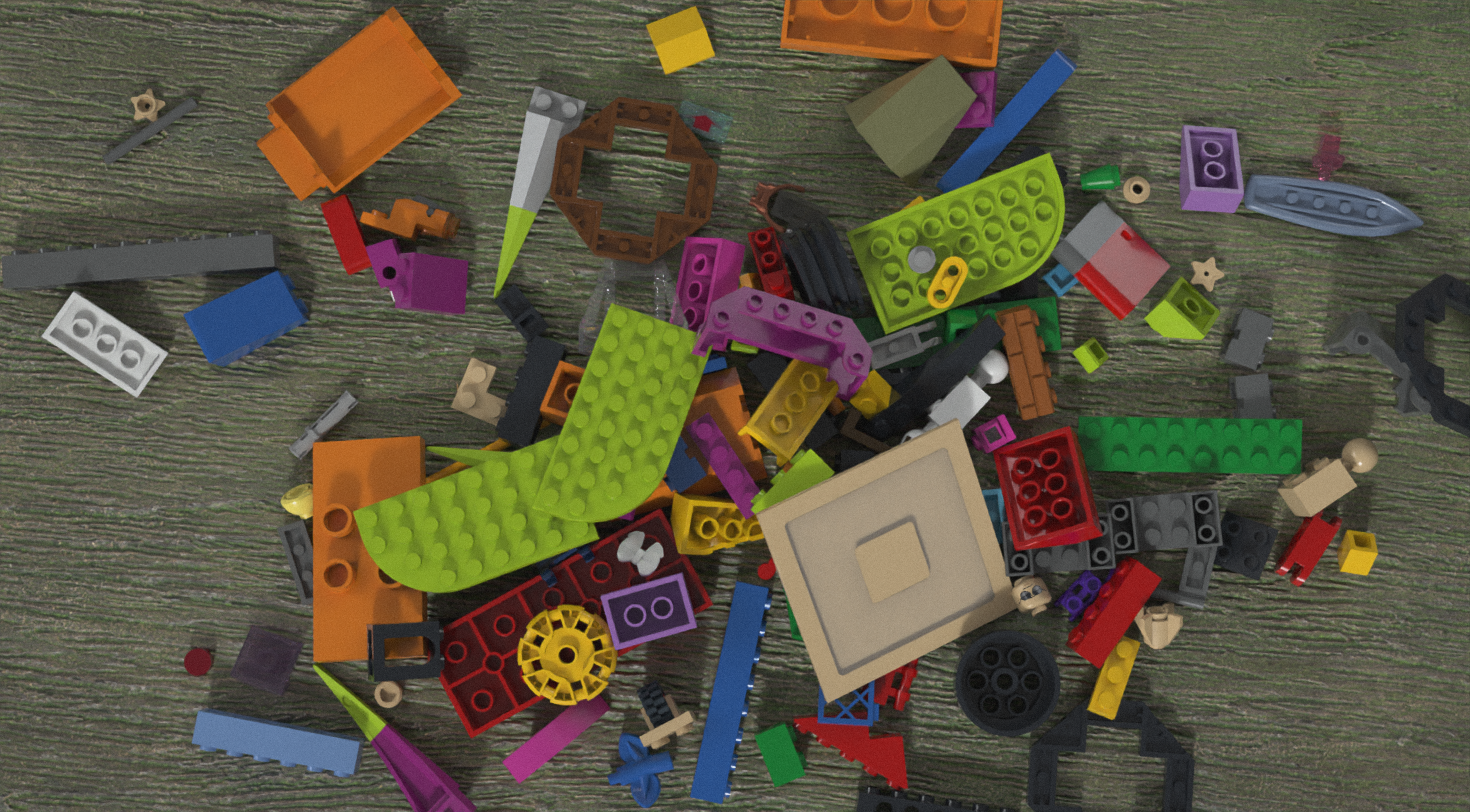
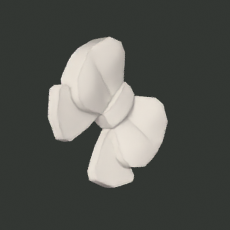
(646, 561)

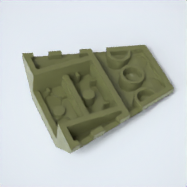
(913, 116)

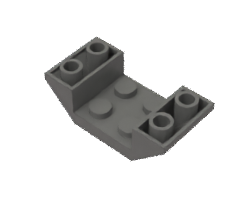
(1165, 521)
(1086, 555)

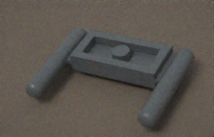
(1194, 579)

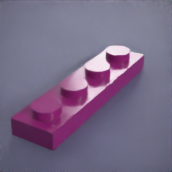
(724, 462)

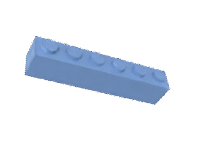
(278, 741)

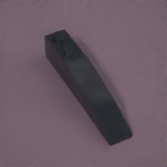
(934, 378)

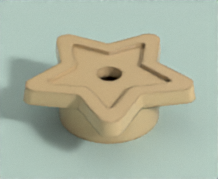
(144, 99)
(1200, 278)

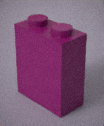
(431, 284)

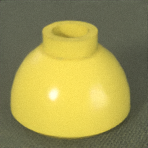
(299, 501)

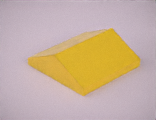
(680, 40)

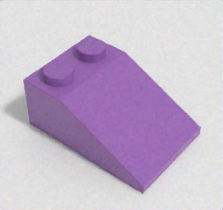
(1210, 169)

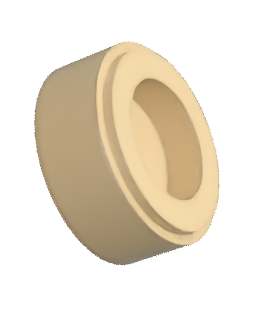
(389, 693)

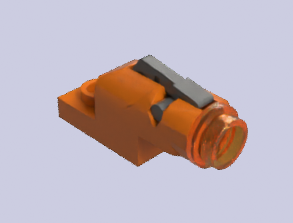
(413, 216)

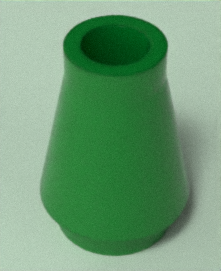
(1101, 178)

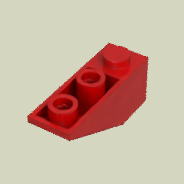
(770, 263)

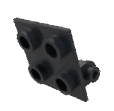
(1244, 545)

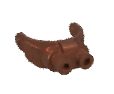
(764, 194)

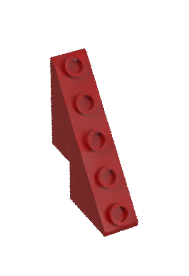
(877, 752)

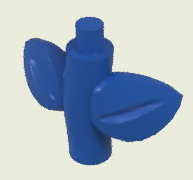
(640, 769)

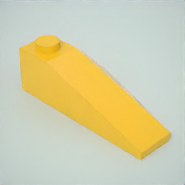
(710, 524)

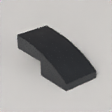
(521, 313)

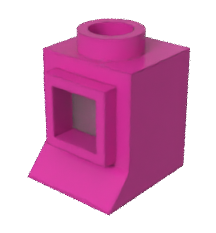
(992, 434)

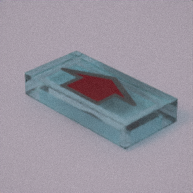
(705, 121)

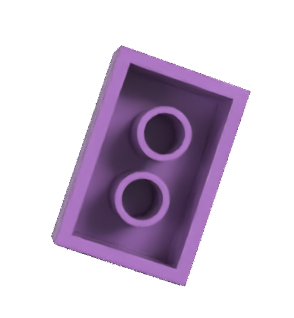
(649, 611)

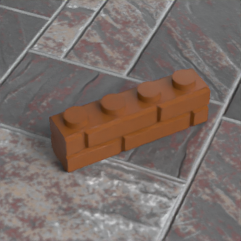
(1026, 363)

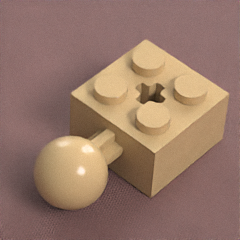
(1327, 478)

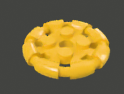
(584, 652)

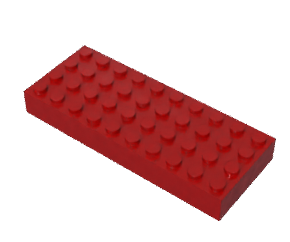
(482, 646)

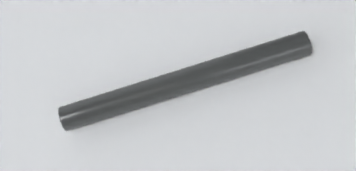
(150, 130)

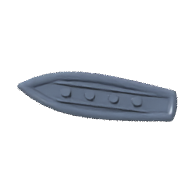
(1328, 205)

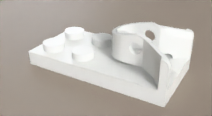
(105, 344)

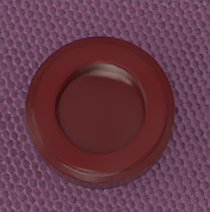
(198, 661)

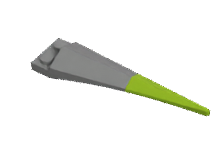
(546, 121)

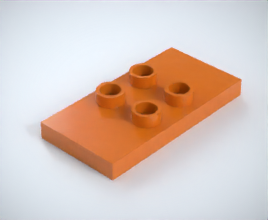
(897, 29)
(346, 580)

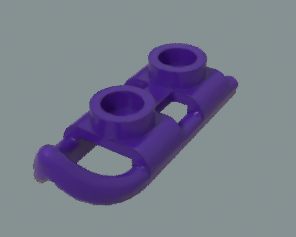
(1090, 585)

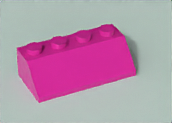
(706, 273)

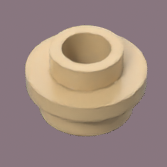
(1128, 190)

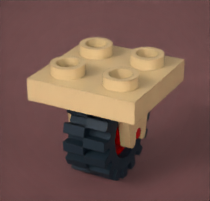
(662, 716)

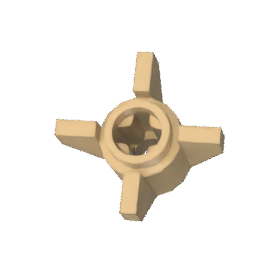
(1159, 624)

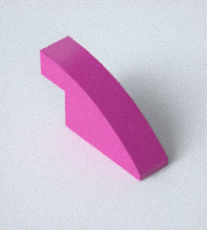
(554, 737)

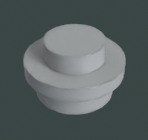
(921, 259)

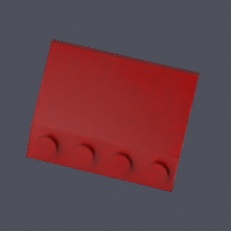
(1047, 491)

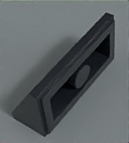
(1021, 290)

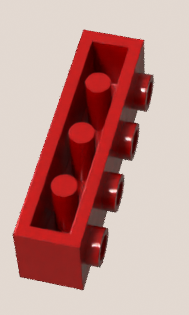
(1112, 611)

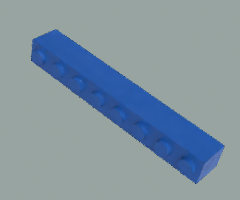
(729, 692)

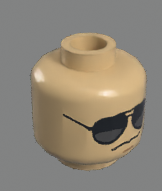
(1031, 595)

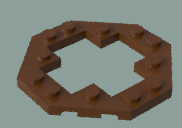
(586, 214)

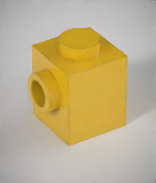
(872, 395)
(1357, 552)

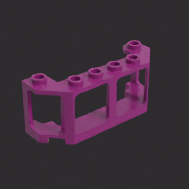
(791, 331)

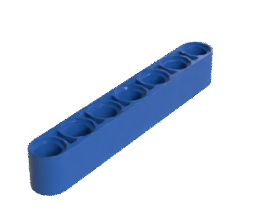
(1008, 122)

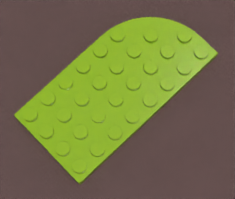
(996, 225)
(622, 419)
(470, 525)

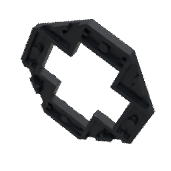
(1409, 346)
(1070, 736)

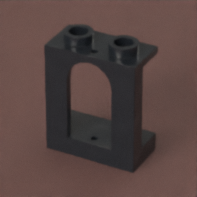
(376, 653)

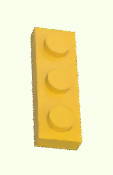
(1113, 678)

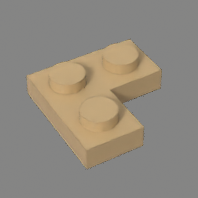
(474, 396)

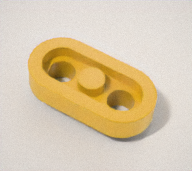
(948, 284)

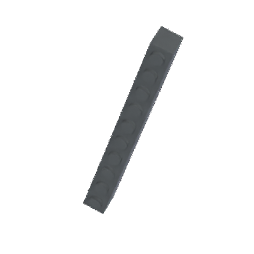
(141, 262)

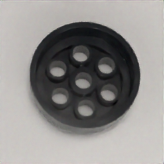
(1037, 701)

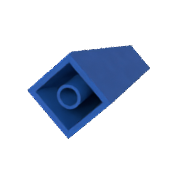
(247, 318)

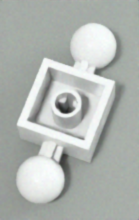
(966, 395)

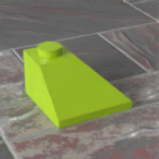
(1182, 313)

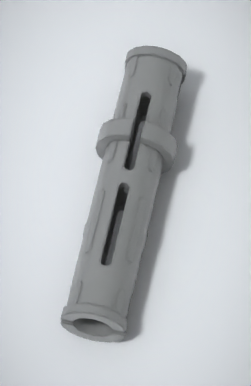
(323, 425)

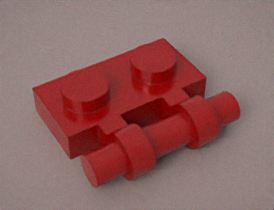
(883, 687)

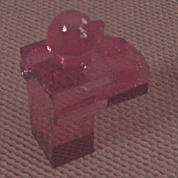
(1328, 157)

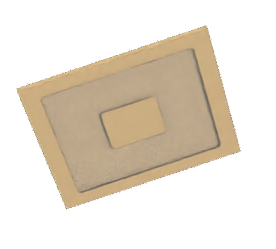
(888, 559)

